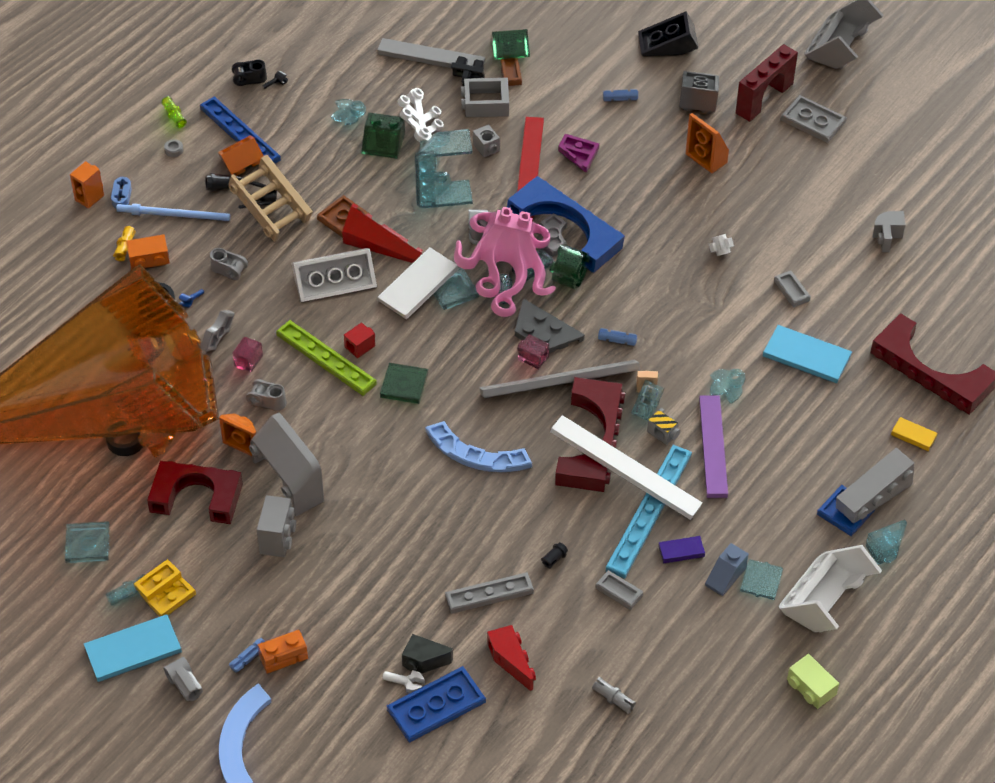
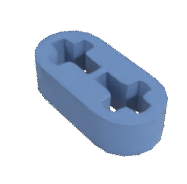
(117, 192)

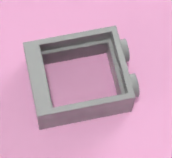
(486, 108)

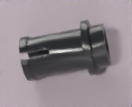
(559, 551)

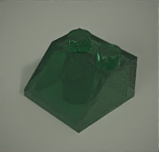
(383, 135)

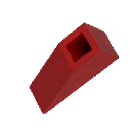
(508, 654)

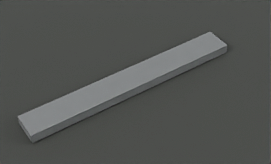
(559, 378)

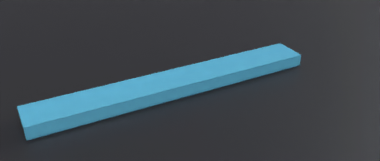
(646, 515)

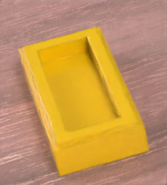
(914, 434)

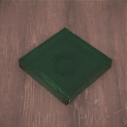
(404, 383)

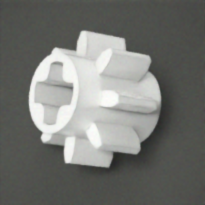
(721, 244)

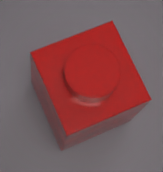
(359, 340)

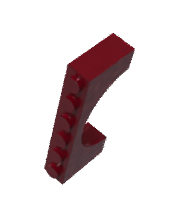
(961, 390)
(604, 402)

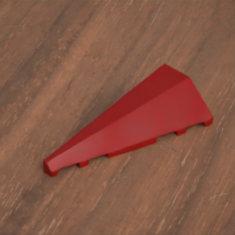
(366, 233)

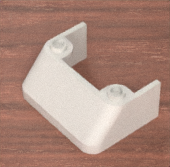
(824, 584)

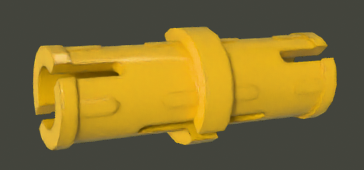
(121, 250)

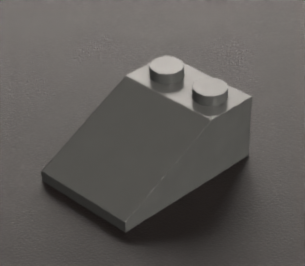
(699, 92)

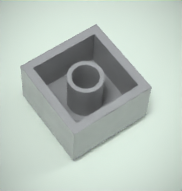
(276, 526)

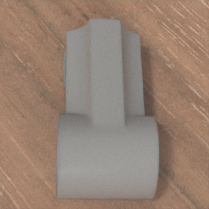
(182, 676)

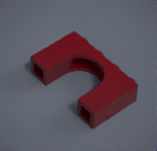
(775, 71)
(174, 477)

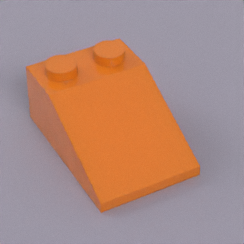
(705, 145)

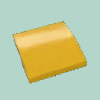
(164, 589)

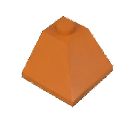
(237, 432)

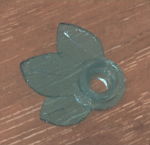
(349, 111)
(726, 385)

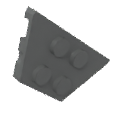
(545, 327)

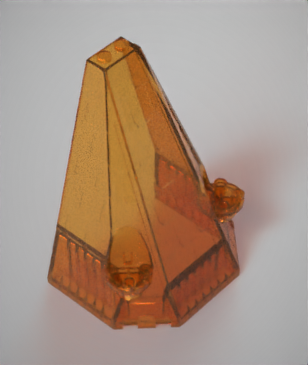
(112, 373)

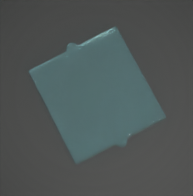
(761, 579)

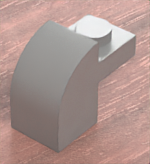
(889, 226)

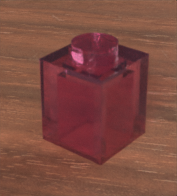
(533, 351)
(247, 354)

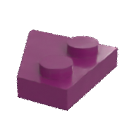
(578, 150)

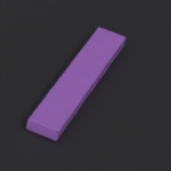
(713, 447)

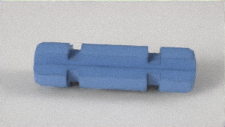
(620, 95)
(617, 337)
(246, 656)

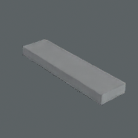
(489, 592)

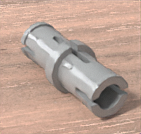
(613, 695)

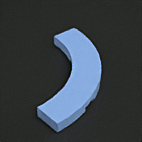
(476, 457)
(234, 733)

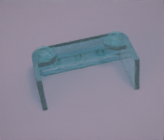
(436, 188)

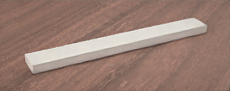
(626, 467)

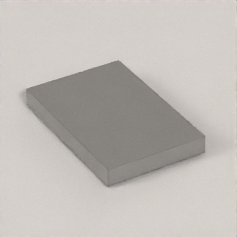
(813, 118)

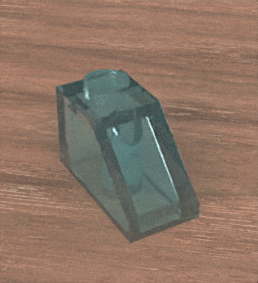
(886, 542)

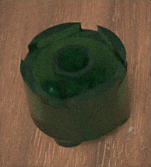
(569, 266)

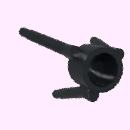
(265, 200)

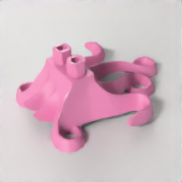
(511, 240)

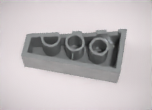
(876, 486)

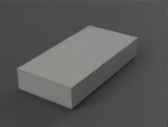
(792, 288)
(619, 590)

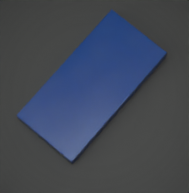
(436, 704)

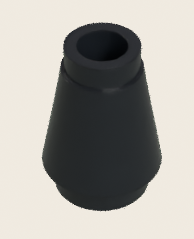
(216, 182)

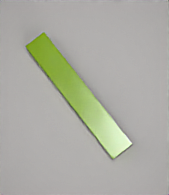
(326, 357)

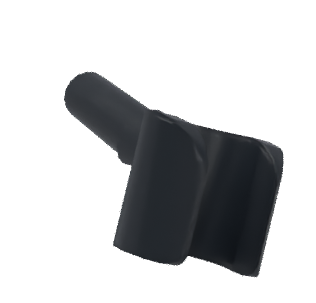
(279, 77)

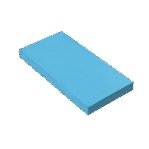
(807, 353)
(132, 648)

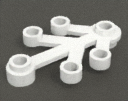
(421, 131)

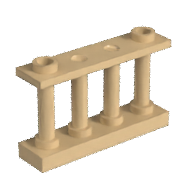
(277, 182)

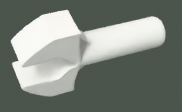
(405, 680)

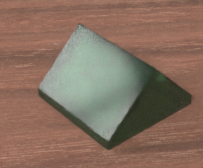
(510, 44)

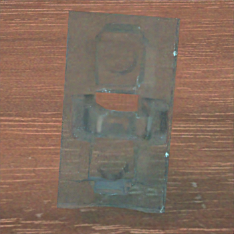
(649, 393)

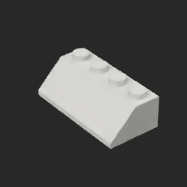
(334, 274)

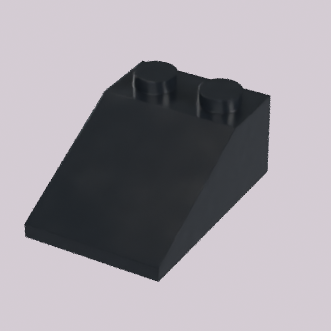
(669, 37)

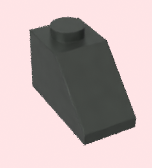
(425, 655)

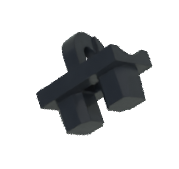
(466, 71)

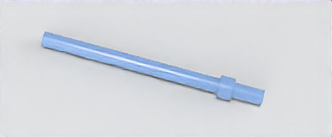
(137, 209)

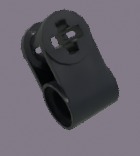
(251, 72)

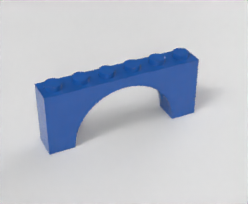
(542, 198)

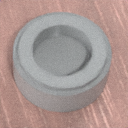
(173, 148)

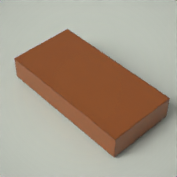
(511, 70)

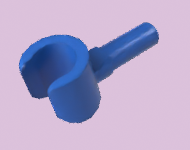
(188, 300)

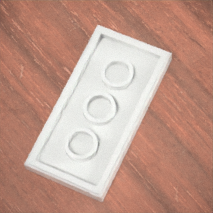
(418, 283)

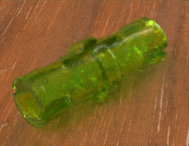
(173, 112)

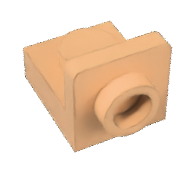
(645, 375)

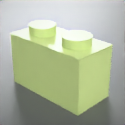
(812, 681)

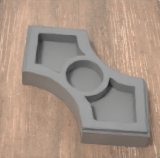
(555, 226)
(217, 330)

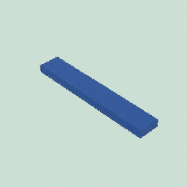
(234, 126)

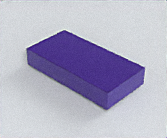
(681, 549)

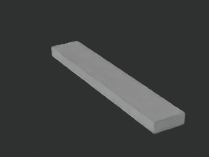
(422, 53)

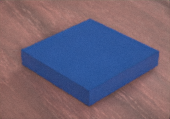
(831, 514)

